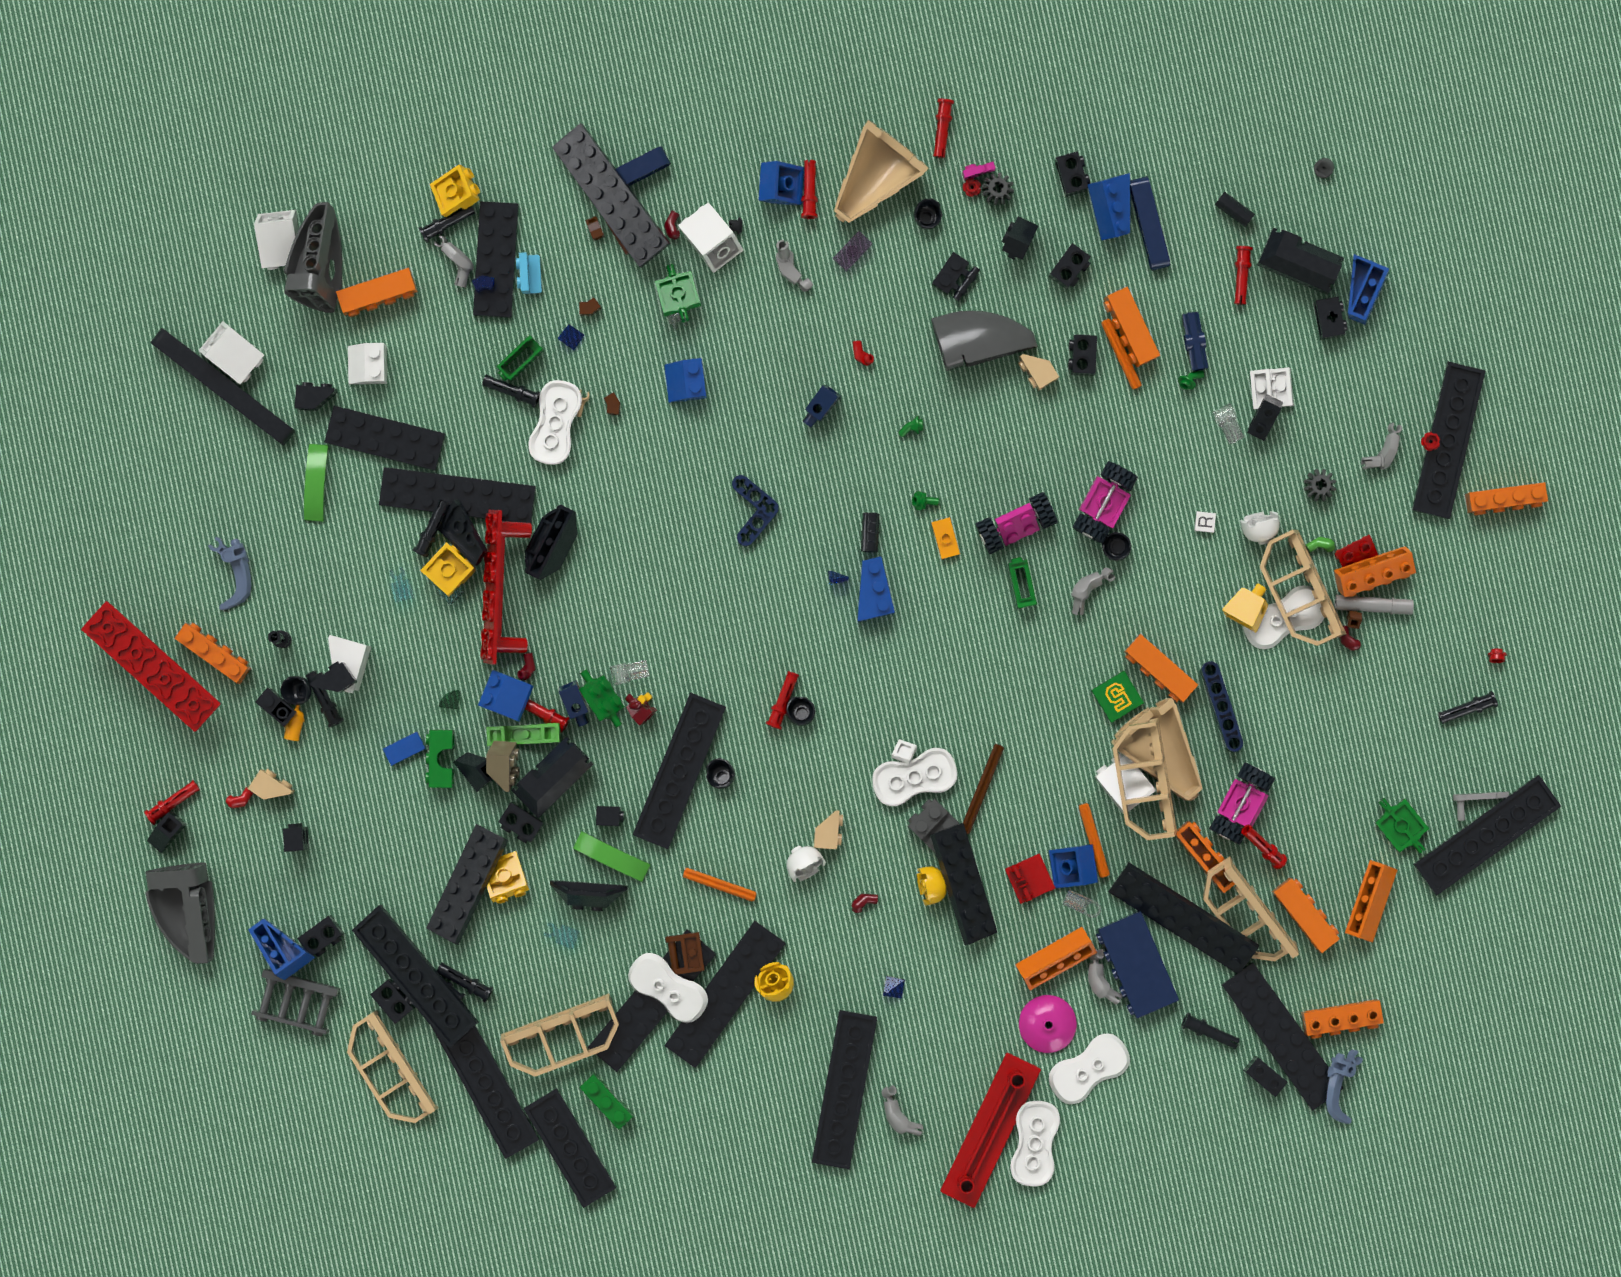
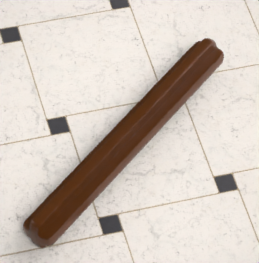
(982, 787)

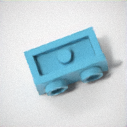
(530, 273)

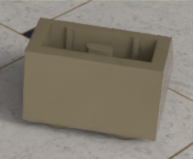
(502, 763)

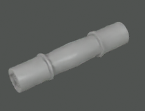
(1374, 604)

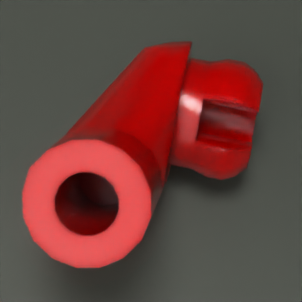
(860, 355)
(239, 801)

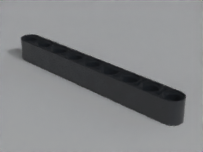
(222, 386)

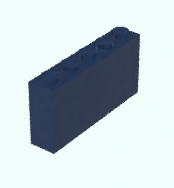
(1137, 964)

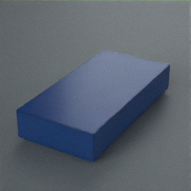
(404, 748)

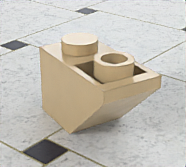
(1039, 370)
(268, 787)
(827, 832)

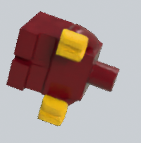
(639, 708)

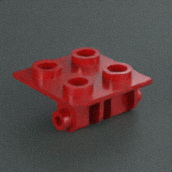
(1356, 551)
(1029, 878)

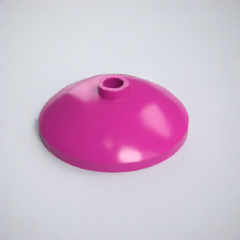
(1033, 1021)

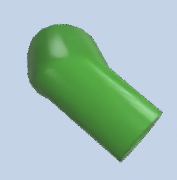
(1322, 542)

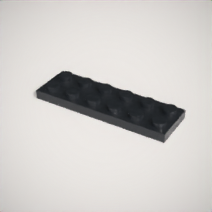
(496, 258)
(384, 438)
(963, 883)
(467, 884)
(570, 1147)

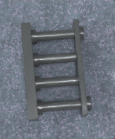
(309, 988)

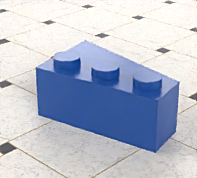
(1111, 205)
(1365, 288)
(874, 591)
(279, 949)

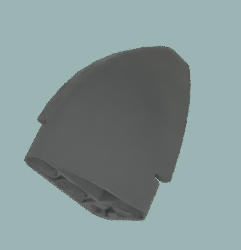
(310, 257)
(979, 337)
(184, 908)

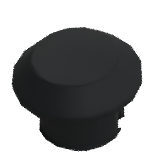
(736, 225)

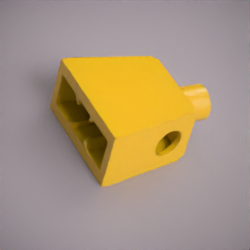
(1247, 607)

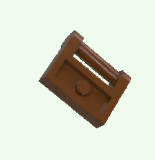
(691, 953)

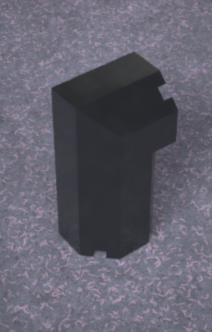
(1300, 261)
(554, 776)

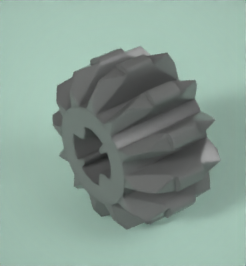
(1005, 191)
(1315, 479)

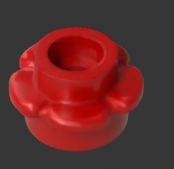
(971, 192)
(1430, 446)
(1497, 656)

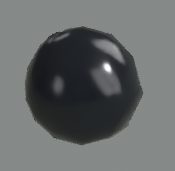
(928, 213)
(1116, 546)
(295, 690)
(800, 711)
(720, 773)

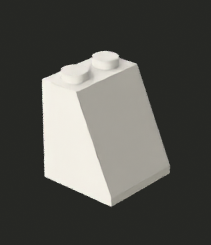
(275, 237)
(711, 237)
(232, 353)
(352, 654)
(1134, 781)

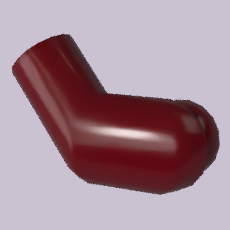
(670, 226)
(1348, 641)
(529, 667)
(859, 902)

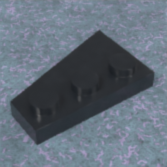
(462, 533)

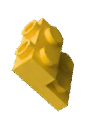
(455, 190)
(448, 569)
(507, 879)

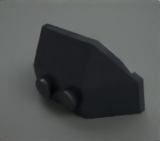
(551, 542)
(588, 894)

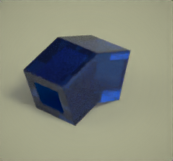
(484, 283)

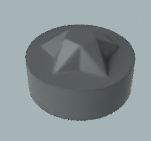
(1324, 167)

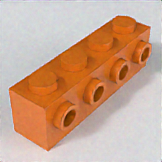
(376, 292)
(1131, 327)
(1502, 498)
(1375, 571)
(211, 652)
(1161, 668)
(1202, 853)
(1371, 901)
(1305, 915)
(1055, 956)
(1342, 1017)

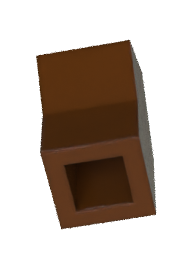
(594, 228)
(589, 307)
(613, 404)
(1352, 615)

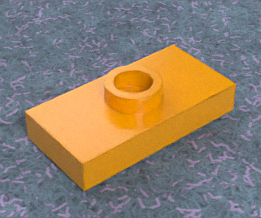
(945, 538)

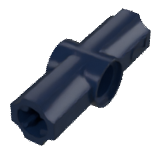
(1195, 341)

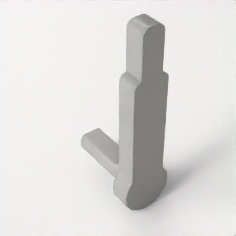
(1460, 798)

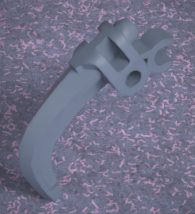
(239, 561)
(1339, 1068)

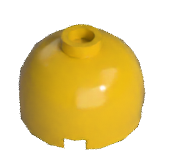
(931, 884)
(774, 982)

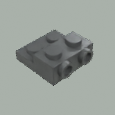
(931, 820)

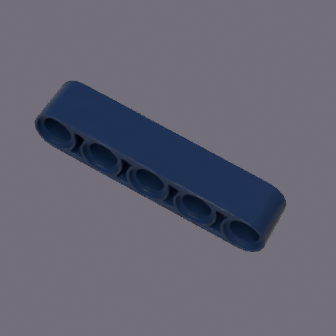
(1149, 223)
(1223, 696)

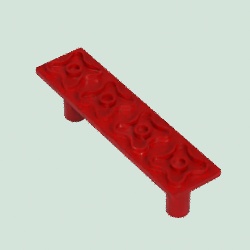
(493, 594)
(151, 666)
(990, 1130)

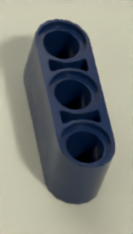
(644, 166)

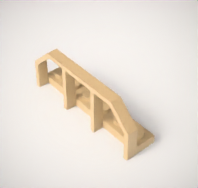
(1311, 575)
(1162, 784)
(1255, 903)
(548, 1024)
(405, 1070)

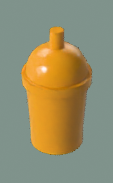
(294, 727)

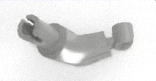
(459, 259)
(785, 262)
(1388, 452)
(1084, 587)
(1098, 983)
(895, 1117)

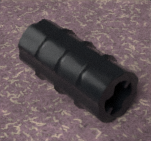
(1234, 209)
(870, 532)

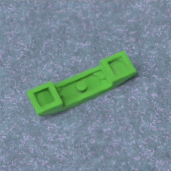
(315, 482)
(525, 733)
(611, 856)

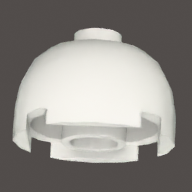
(1260, 527)
(804, 862)

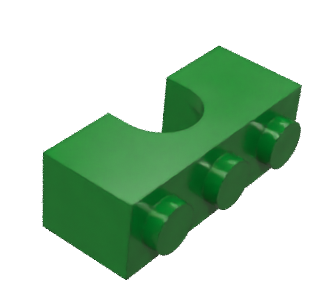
(438, 775)
(603, 1098)

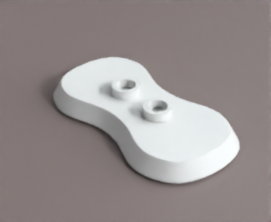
(558, 406)
(1273, 626)
(929, 772)
(681, 997)
(1076, 1077)
(1033, 1159)

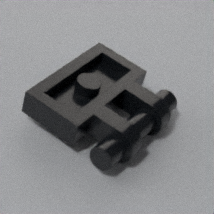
(950, 274)

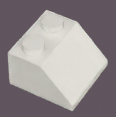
(367, 363)

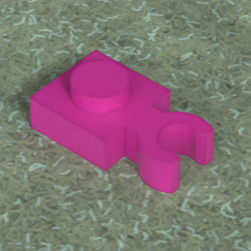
(973, 171)

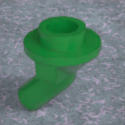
(1187, 381)
(915, 425)
(920, 500)

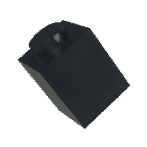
(609, 816)

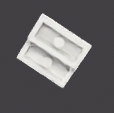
(1274, 383)

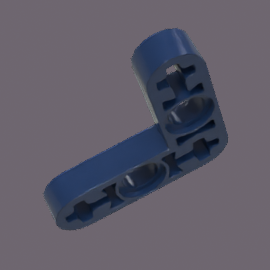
(760, 513)

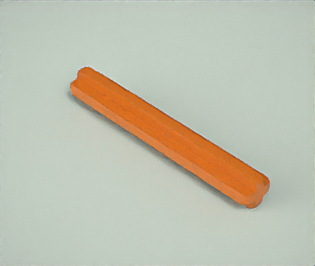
(1121, 354)
(1094, 839)
(719, 884)

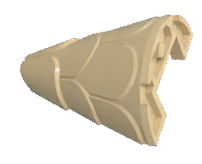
(875, 173)
(1180, 763)

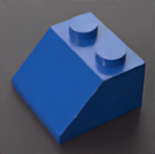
(781, 183)
(685, 380)
(505, 695)
(1073, 866)

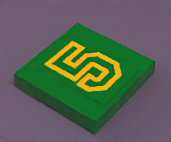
(1117, 696)

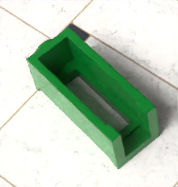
(529, 342)
(1025, 602)

